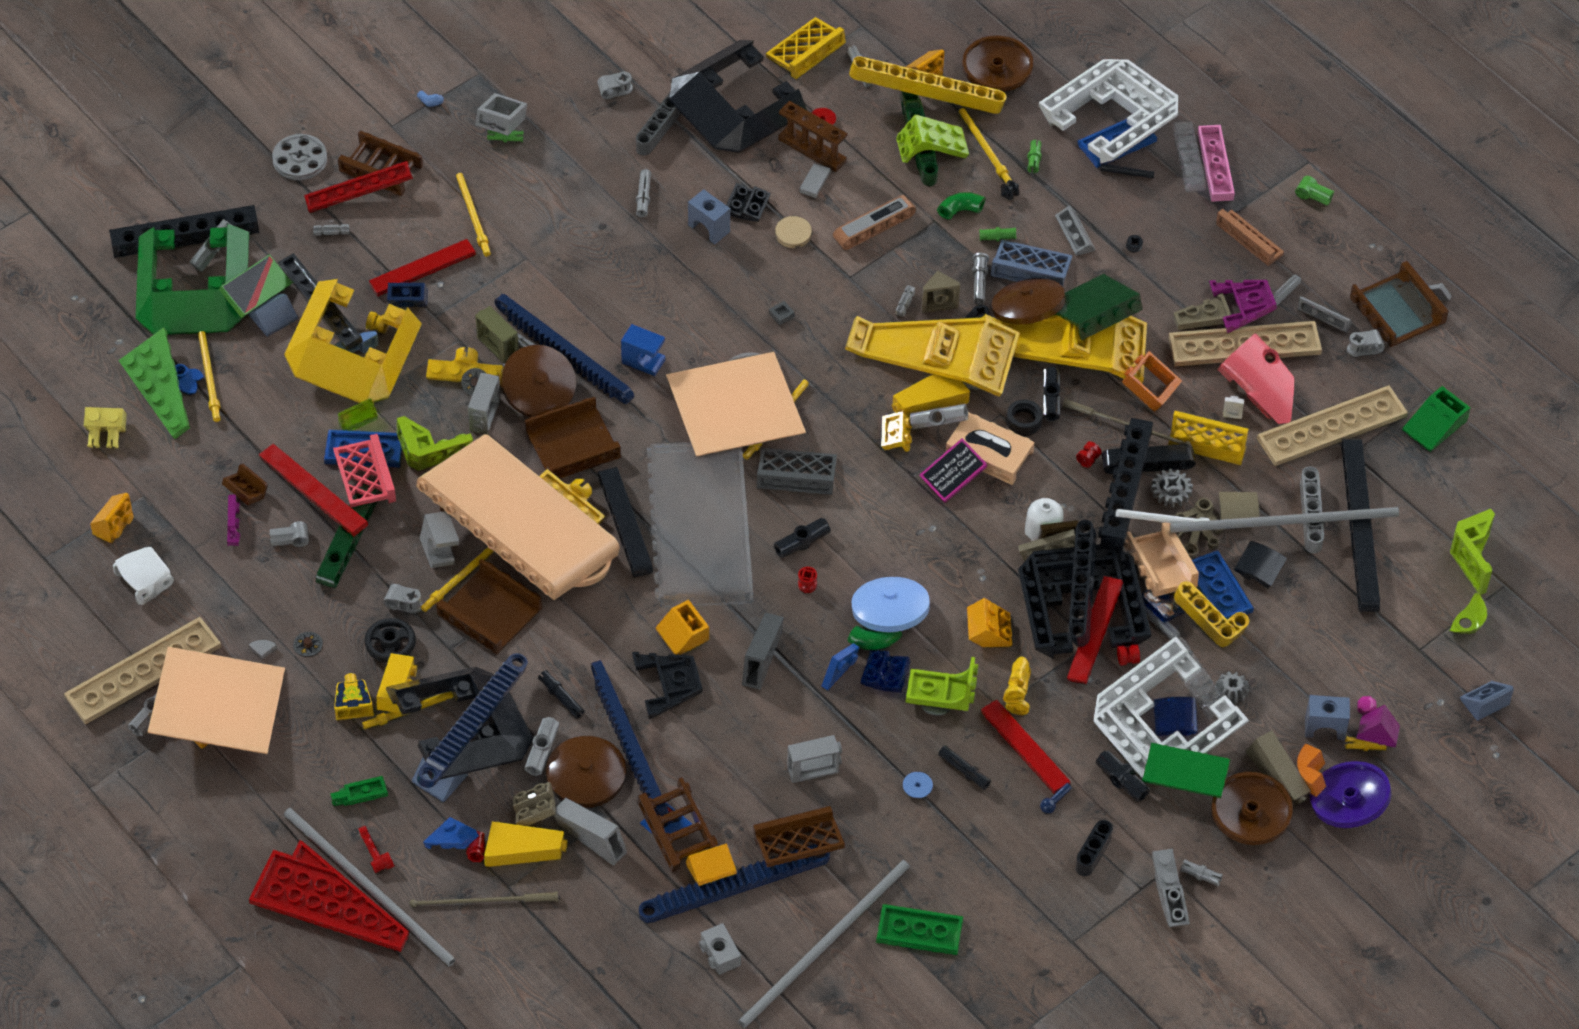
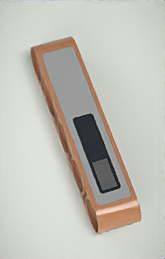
(874, 222)

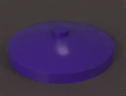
(1352, 795)

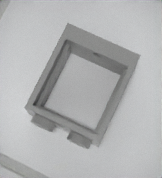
(505, 124)
(484, 403)
(814, 758)

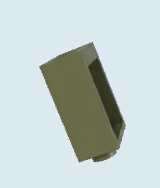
(496, 334)

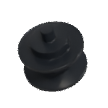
(1009, 189)

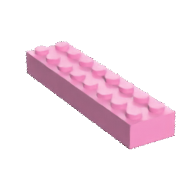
(1216, 163)

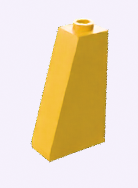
(931, 394)
(522, 844)

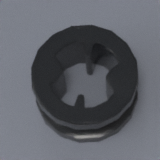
(1134, 248)

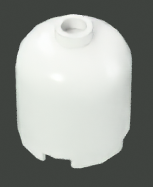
(1042, 512)

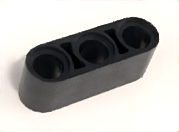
(1091, 855)

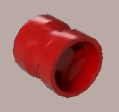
(1089, 453)
(807, 579)
(1128, 655)

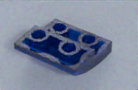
(885, 671)
(1175, 715)

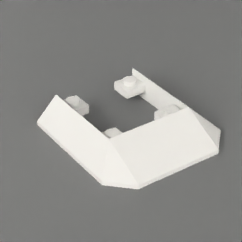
(1126, 84)
(1126, 700)

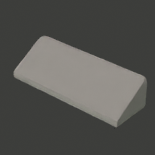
(1074, 231)
(1324, 314)

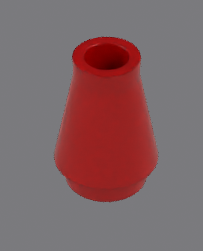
(476, 850)

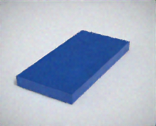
(1111, 133)
(389, 443)
(1220, 585)

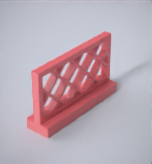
(381, 471)

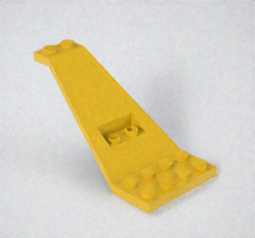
(1060, 343)
(975, 351)

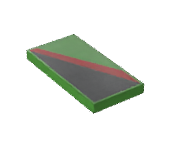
(255, 286)

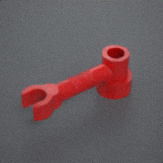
(379, 861)

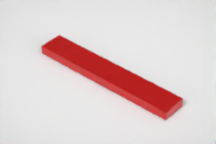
(358, 187)
(423, 266)
(1100, 618)
(1025, 746)

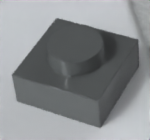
(781, 313)

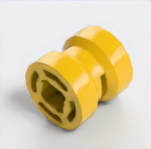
(375, 322)

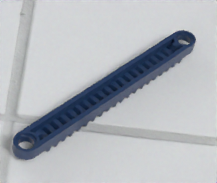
(578, 359)
(472, 720)
(626, 735)
(745, 879)

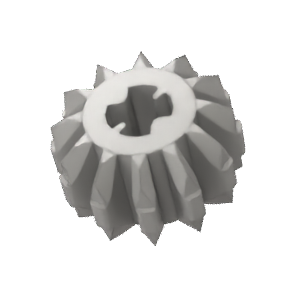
(1233, 687)

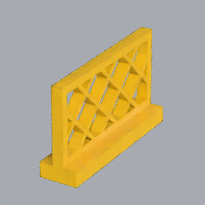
(813, 53)
(1211, 446)

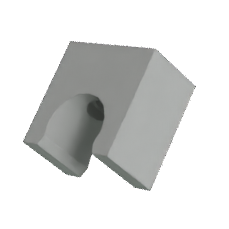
(437, 538)

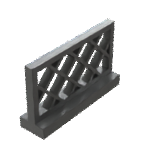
(796, 480)

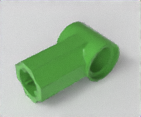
(1309, 188)

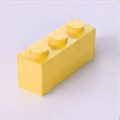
(398, 671)

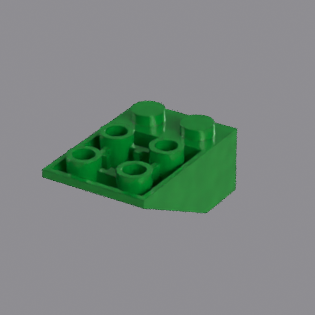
(1437, 419)

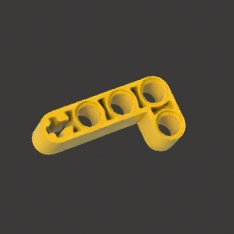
(1186, 592)

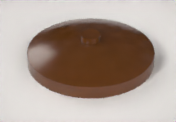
(998, 63)
(1028, 301)
(538, 380)
(586, 771)
(1252, 808)

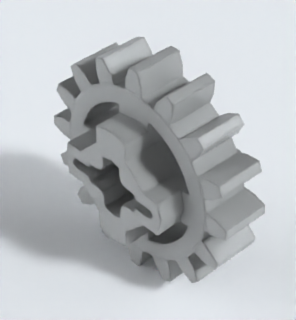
(1172, 488)

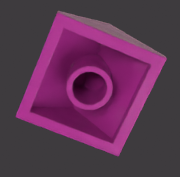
(1379, 727)

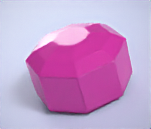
(1366, 704)

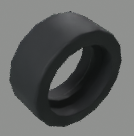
(1024, 406)

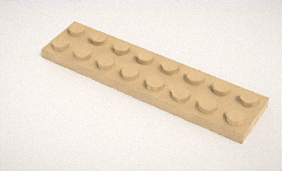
(1217, 345)
(1332, 425)
(137, 672)

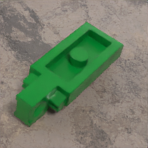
(360, 792)

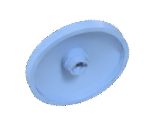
(890, 604)

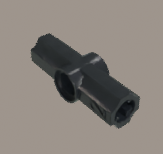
(1051, 394)
(802, 537)
(1122, 776)

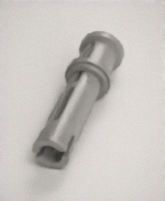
(980, 272)

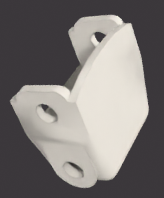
(144, 573)

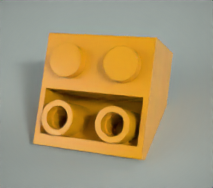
(930, 62)
(113, 518)
(989, 624)
(683, 628)

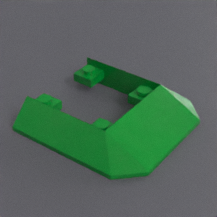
(190, 309)

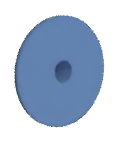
(917, 784)

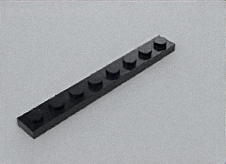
(333, 316)

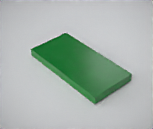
(1186, 770)
(919, 929)

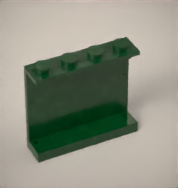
(1099, 305)

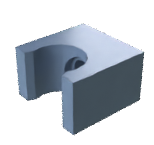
(711, 214)
(1317, 716)

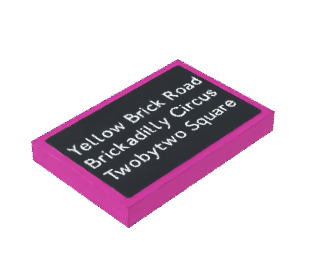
(953, 470)

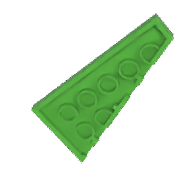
(156, 378)

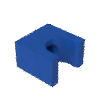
(641, 350)

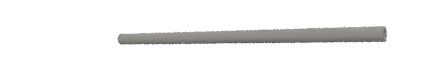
(1284, 519)
(372, 889)
(823, 944)

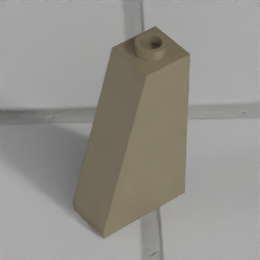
(1274, 761)

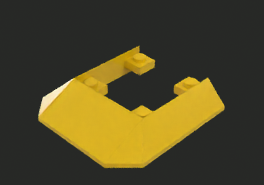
(339, 370)

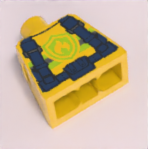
(352, 699)

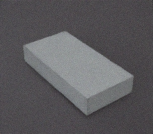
(815, 180)

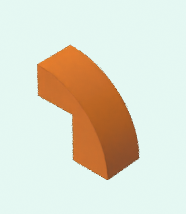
(1309, 763)

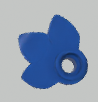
(188, 378)

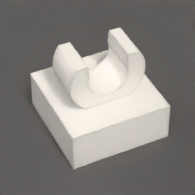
(1233, 407)

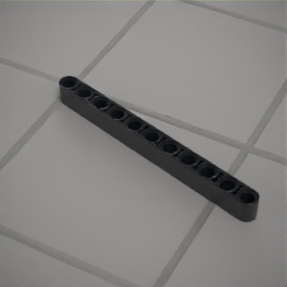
(1360, 529)

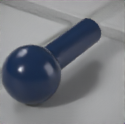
(1048, 805)

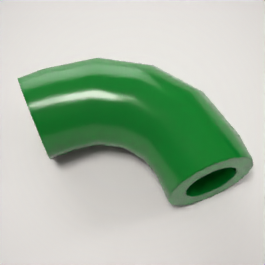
(960, 202)
(872, 639)

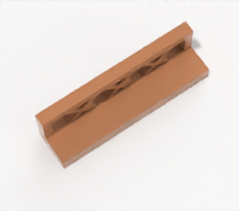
(1248, 236)

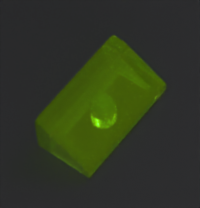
(357, 415)

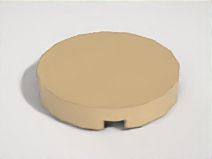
(793, 232)

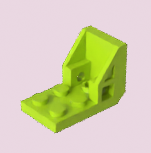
(420, 448)
(1468, 545)

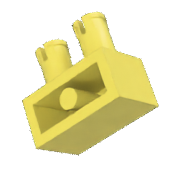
(104, 420)

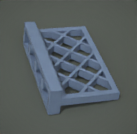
(1015, 271)

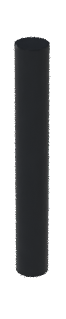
(1127, 171)

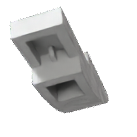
(1169, 888)

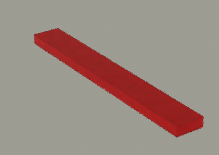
(313, 490)

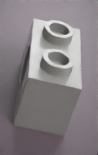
(719, 938)

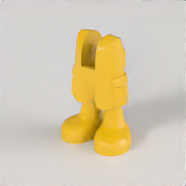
(1018, 687)

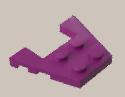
(1252, 298)

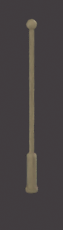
(1090, 411)
(527, 898)

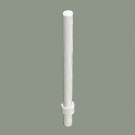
(1155, 517)

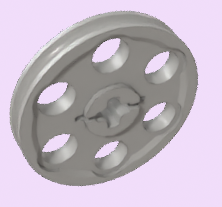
(304, 161)

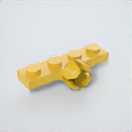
(455, 369)
(575, 494)

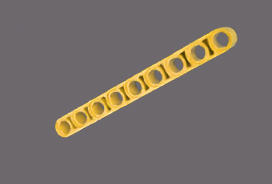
(927, 84)

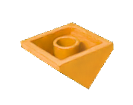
(711, 864)

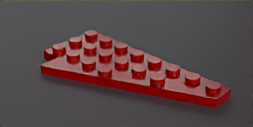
(318, 894)

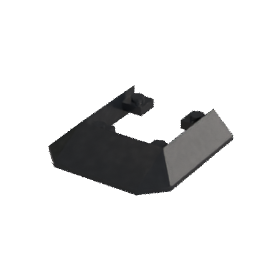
(713, 117)
(1050, 574)
(496, 744)

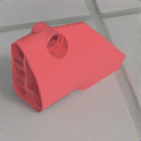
(1266, 384)

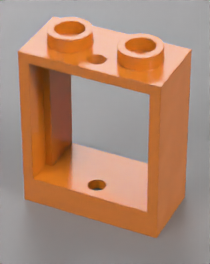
(1160, 371)

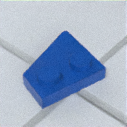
(839, 665)
(452, 835)

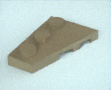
(1203, 315)
(1060, 540)

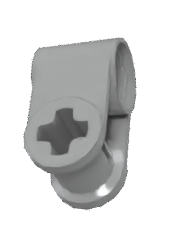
(614, 86)
(1367, 343)
(401, 597)

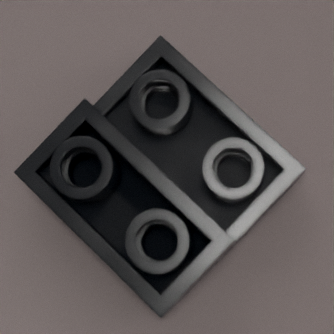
(747, 203)
(1260, 563)

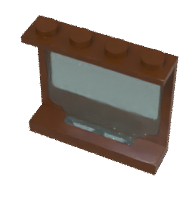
(1400, 306)

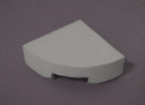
(1440, 291)
(262, 648)

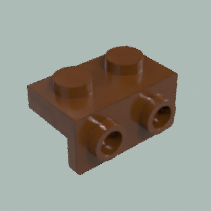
(246, 485)

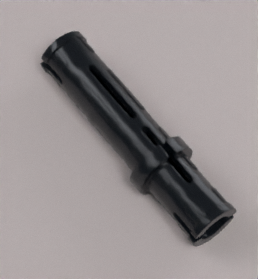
(555, 688)
(981, 780)

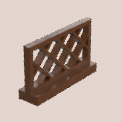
(794, 826)

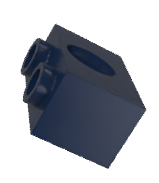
(407, 294)

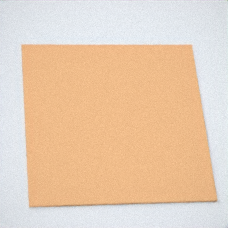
(735, 404)
(216, 700)

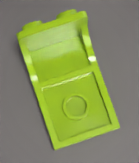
(929, 134)
(943, 689)

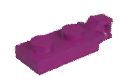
(233, 536)

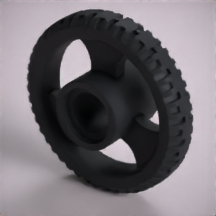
(389, 633)

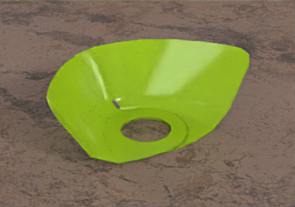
(1475, 612)

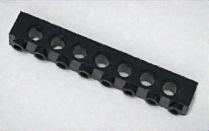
(187, 229)
(1126, 483)

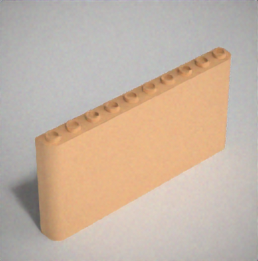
(519, 516)

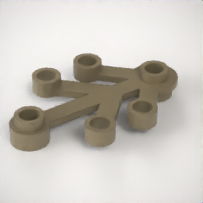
(1200, 512)

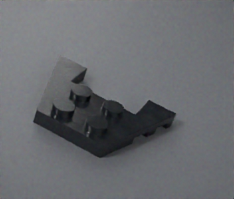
(677, 678)

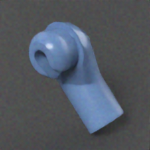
(430, 100)

